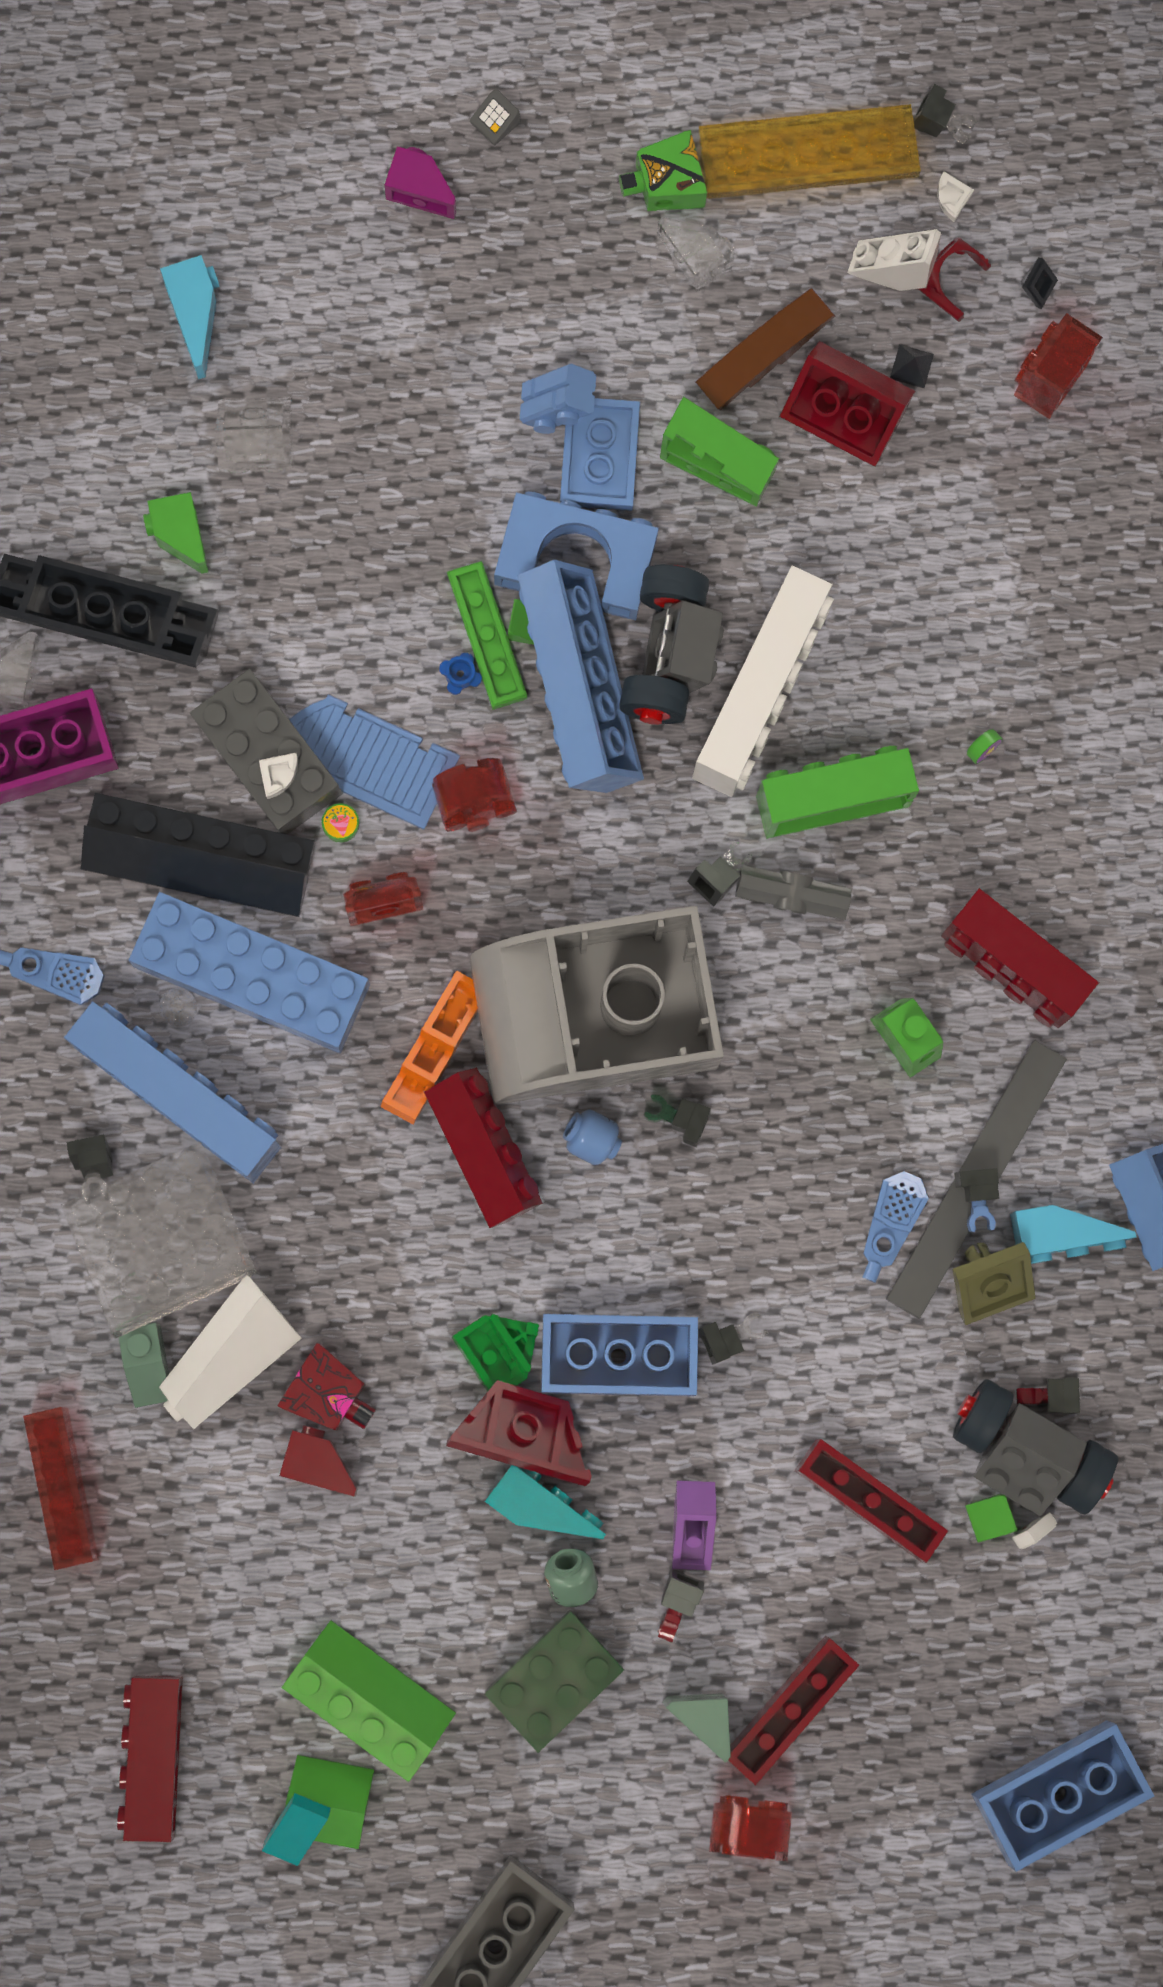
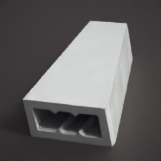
(227, 1354)

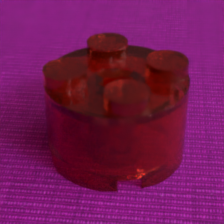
(473, 795)
(750, 1830)

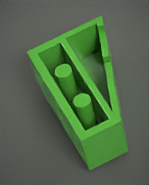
(717, 453)

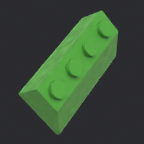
(369, 1700)

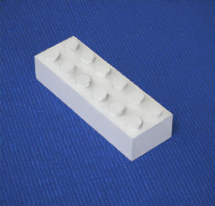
(758, 690)

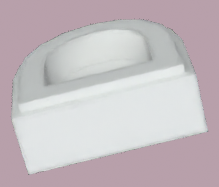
(1034, 1531)

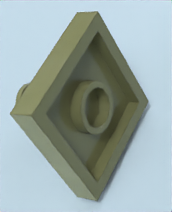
(993, 1281)

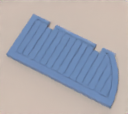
(374, 759)

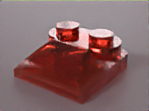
(382, 899)

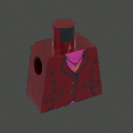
(326, 1392)

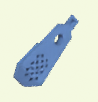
(48, 970)
(890, 1227)

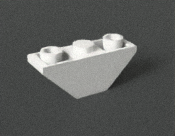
(897, 260)

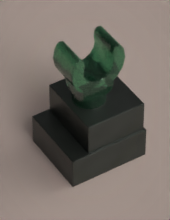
(688, 1119)

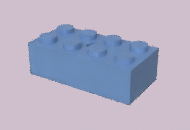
(657, 1350)
(1098, 1783)

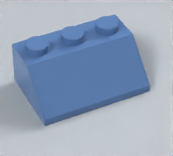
(1141, 1187)

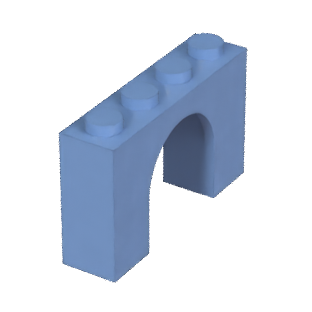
(539, 521)

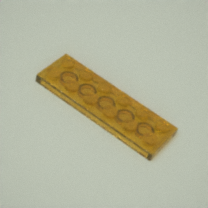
(809, 151)

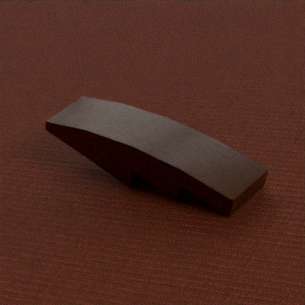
(765, 348)

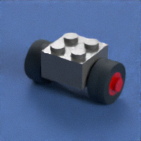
(678, 647)
(1030, 1455)

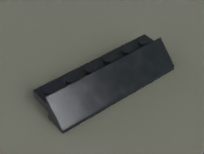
(105, 608)
(196, 854)

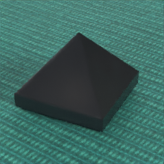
(1039, 282)
(911, 366)

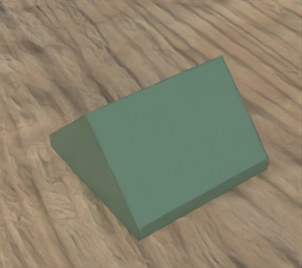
(706, 1717)

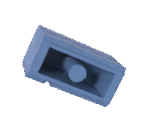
(557, 398)

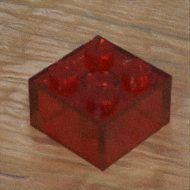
(1056, 364)

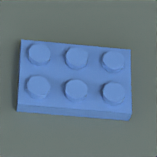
(602, 456)

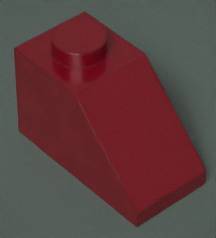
(316, 1462)

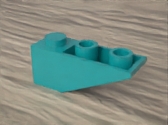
(533, 1506)

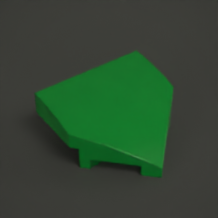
(498, 1349)

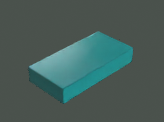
(296, 1829)

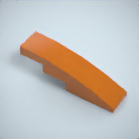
(433, 1049)

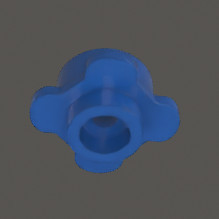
(460, 663)

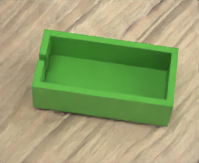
(836, 791)

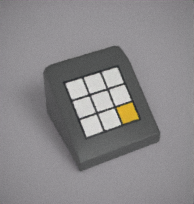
(496, 117)

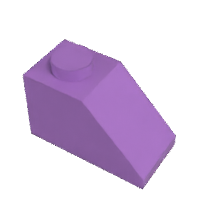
(694, 1525)

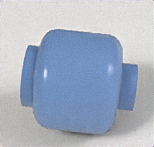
(592, 1137)

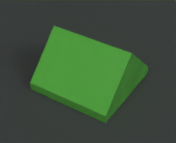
(339, 1787)

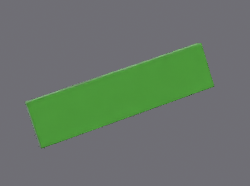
(487, 635)

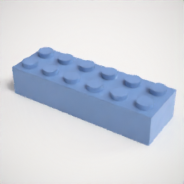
(579, 677)
(249, 972)
(169, 1089)

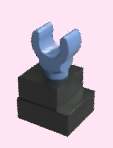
(979, 1187)

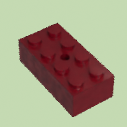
(1018, 960)

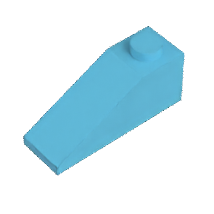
(194, 304)

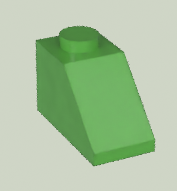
(177, 529)

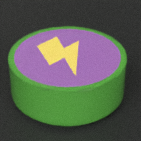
(984, 746)

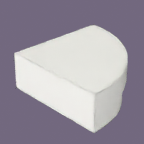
(952, 195)
(278, 773)

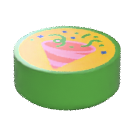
(340, 822)

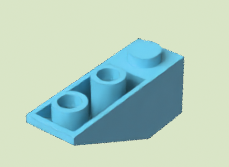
(1058, 1230)

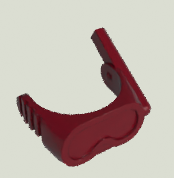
(933, 289)

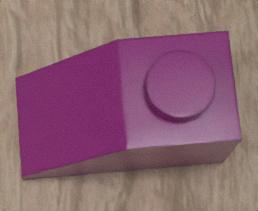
(418, 183)

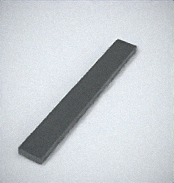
(991, 1150)

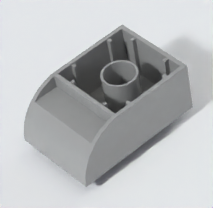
(596, 1005)

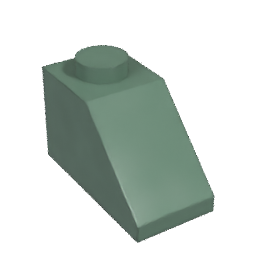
(145, 1364)

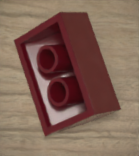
(847, 403)

